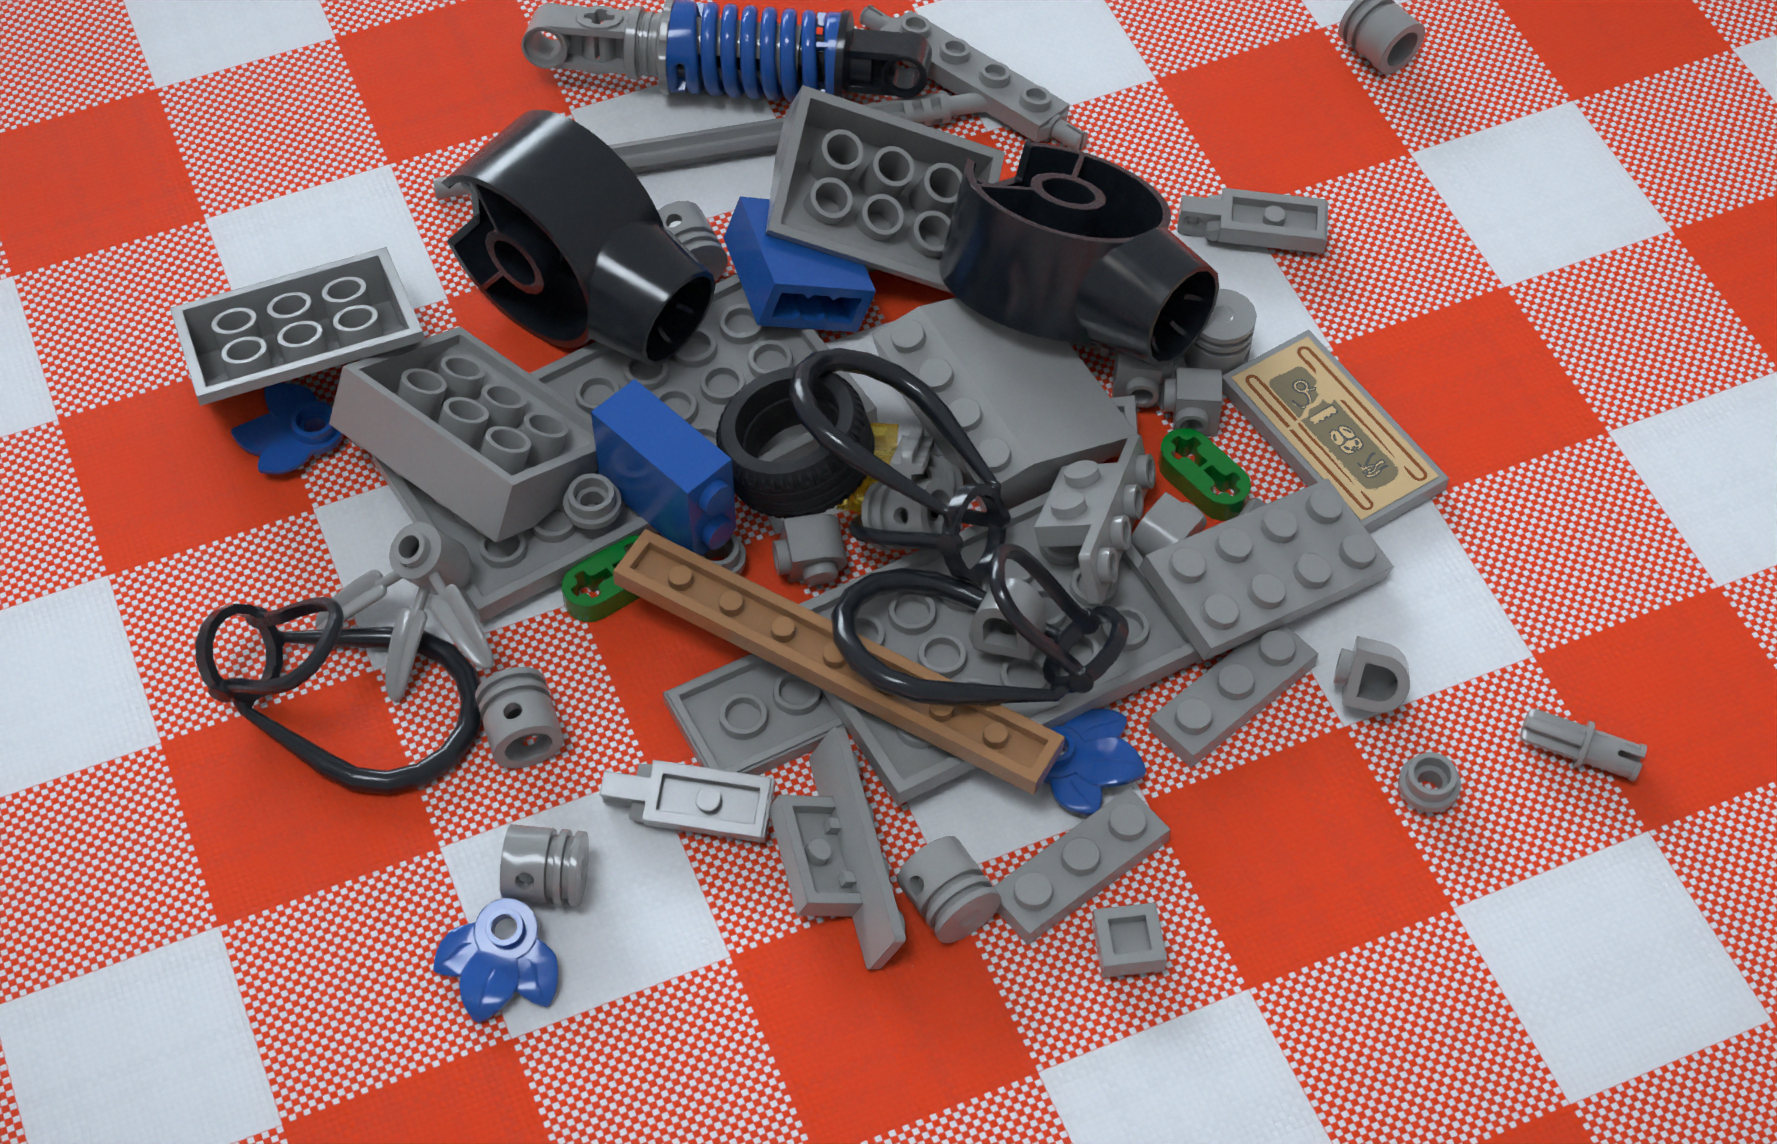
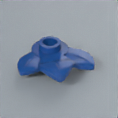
(287, 433)
(1093, 760)
(496, 967)

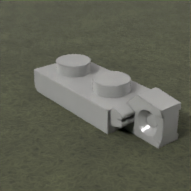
(1257, 219)
(694, 799)

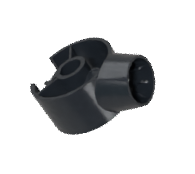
(576, 243)
(1077, 257)

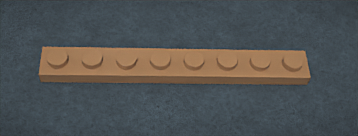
(804, 645)

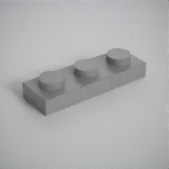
(1232, 693)
(1080, 865)

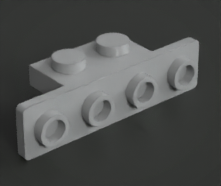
(1098, 509)
(835, 852)

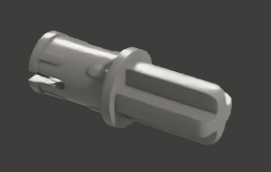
(1583, 743)

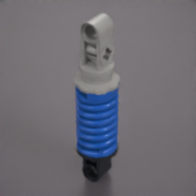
(701, 51)

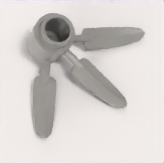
(437, 567)

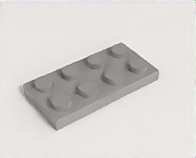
(1265, 568)

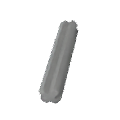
(913, 453)

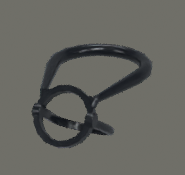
(856, 456)
(245, 692)
(948, 693)

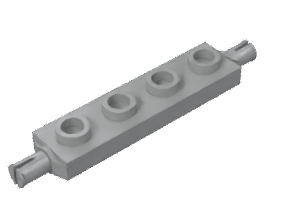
(967, 70)

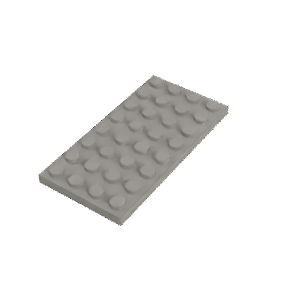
(694, 383)

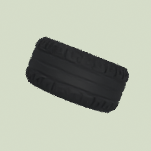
(798, 485)

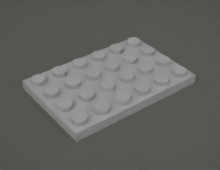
(940, 638)

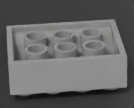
(870, 185)
(295, 325)
(1014, 394)
(467, 430)

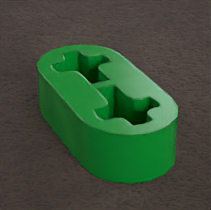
(1209, 470)
(596, 575)

